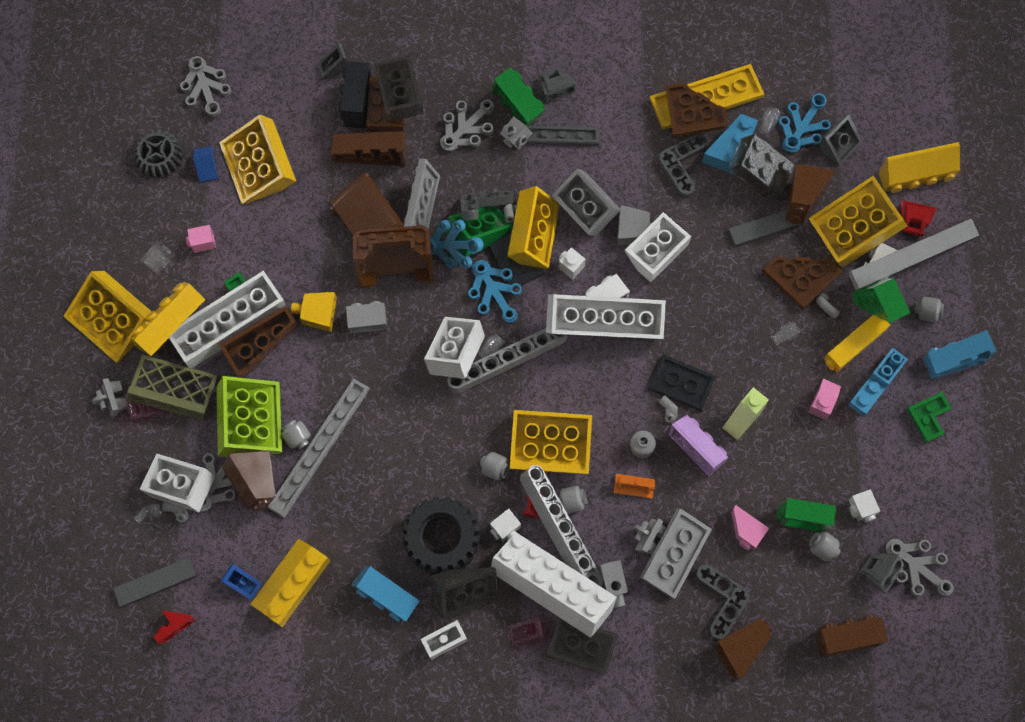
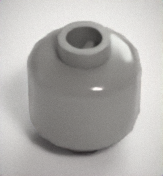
(929, 309)
(295, 434)
(642, 450)
(495, 466)
(573, 499)
(824, 546)

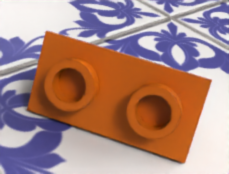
(634, 486)

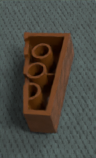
(370, 148)
(255, 343)

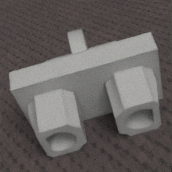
(109, 389)
(646, 535)

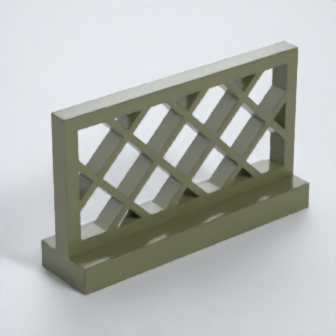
(164, 400)

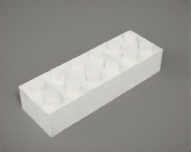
(605, 316)
(224, 318)
(553, 584)

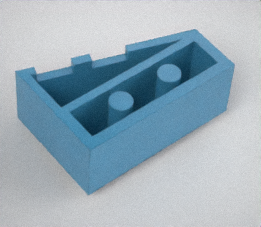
(384, 593)

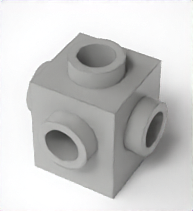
(515, 133)

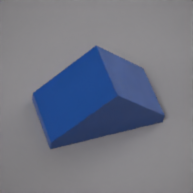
(205, 164)
(241, 581)

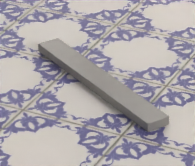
(913, 254)
(318, 448)

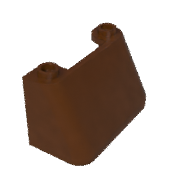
(364, 206)
(392, 252)

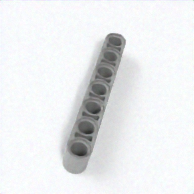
(502, 365)
(558, 519)

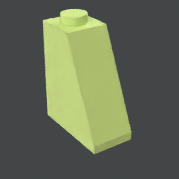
(745, 413)

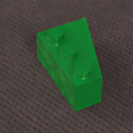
(518, 97)
(881, 300)

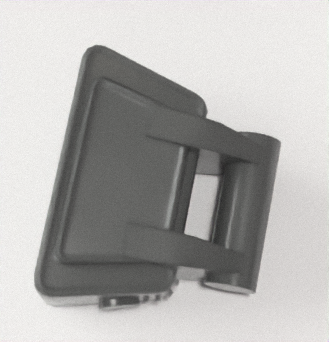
(558, 86)
(884, 570)

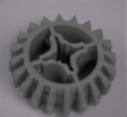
(154, 162)

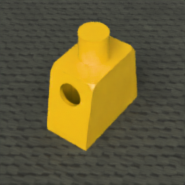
(316, 310)

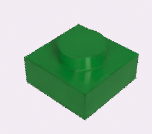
(234, 281)

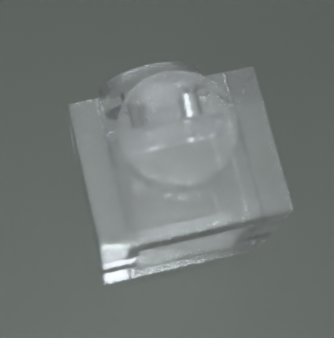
(156, 258)

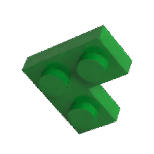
(925, 415)

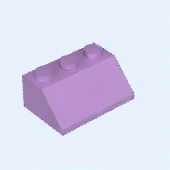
(698, 444)

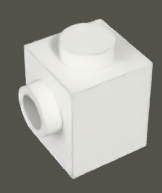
(571, 263)
(864, 506)
(505, 526)

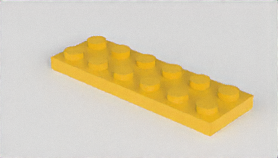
(724, 89)

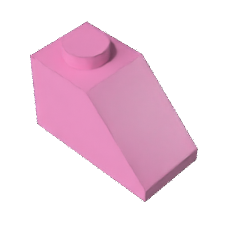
(825, 399)
(747, 529)

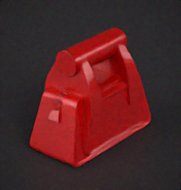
(916, 215)

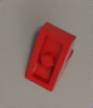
(177, 623)

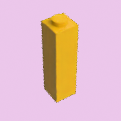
(856, 343)

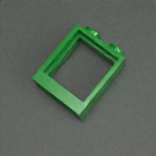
(806, 515)

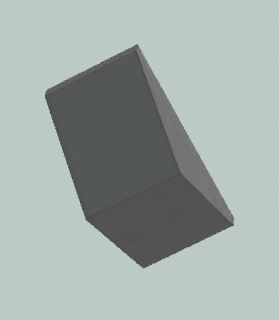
(333, 62)

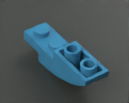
(878, 382)

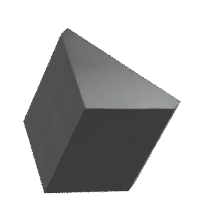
(841, 141)

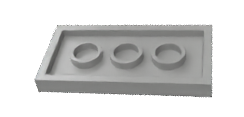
(423, 195)
(675, 553)

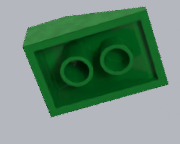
(488, 227)

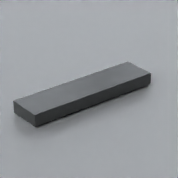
(564, 135)
(760, 228)
(155, 582)

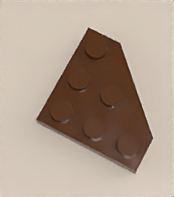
(693, 111)
(802, 277)

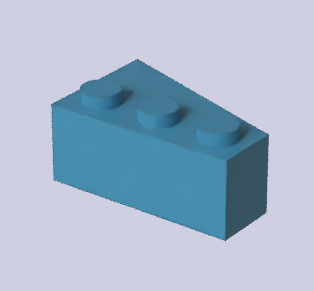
(723, 149)
(959, 355)

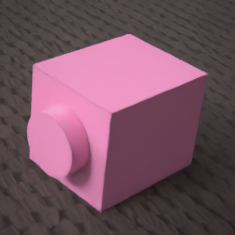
(200, 238)

